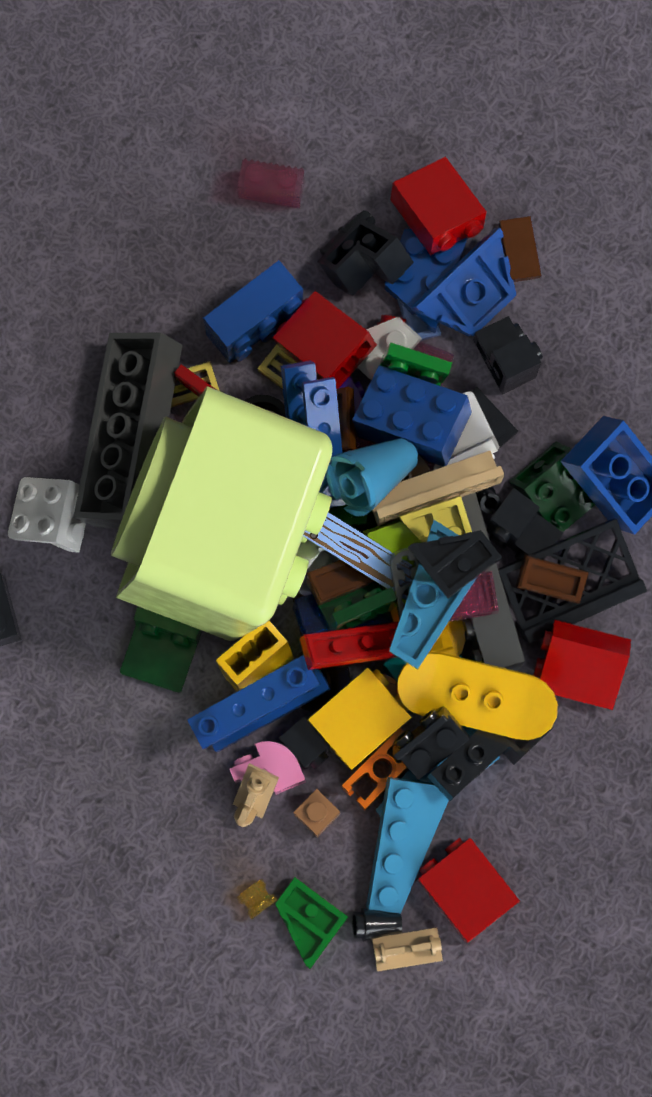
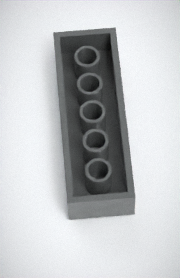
(128, 410)
(492, 635)

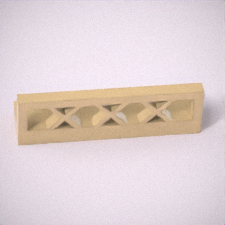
(438, 485)

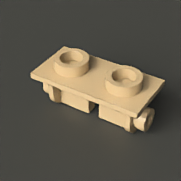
(253, 795)
(407, 949)

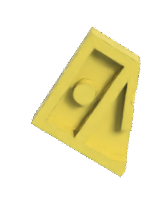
(448, 512)

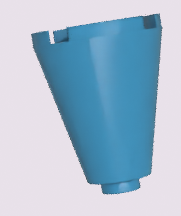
(370, 473)

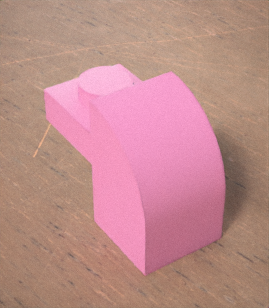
(274, 759)

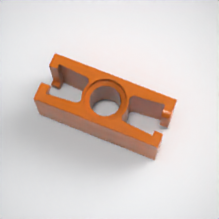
(367, 769)

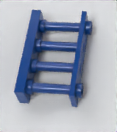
(313, 405)
(258, 705)

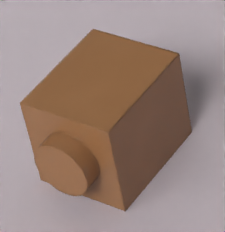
(316, 813)

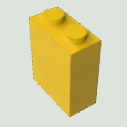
(255, 656)
(360, 717)

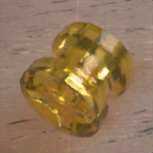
(256, 899)

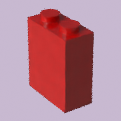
(438, 206)
(326, 337)
(583, 663)
(467, 889)

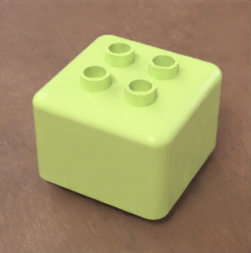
(223, 515)

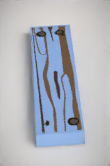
(358, 551)

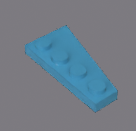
(425, 611)
(404, 835)

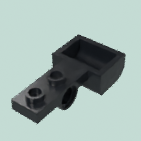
(475, 757)

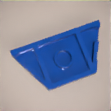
(423, 273)
(472, 289)

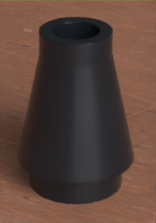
(375, 924)

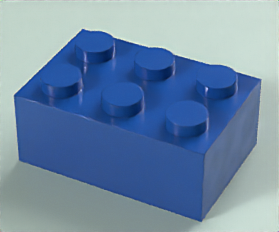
(254, 312)
(414, 411)
(614, 472)

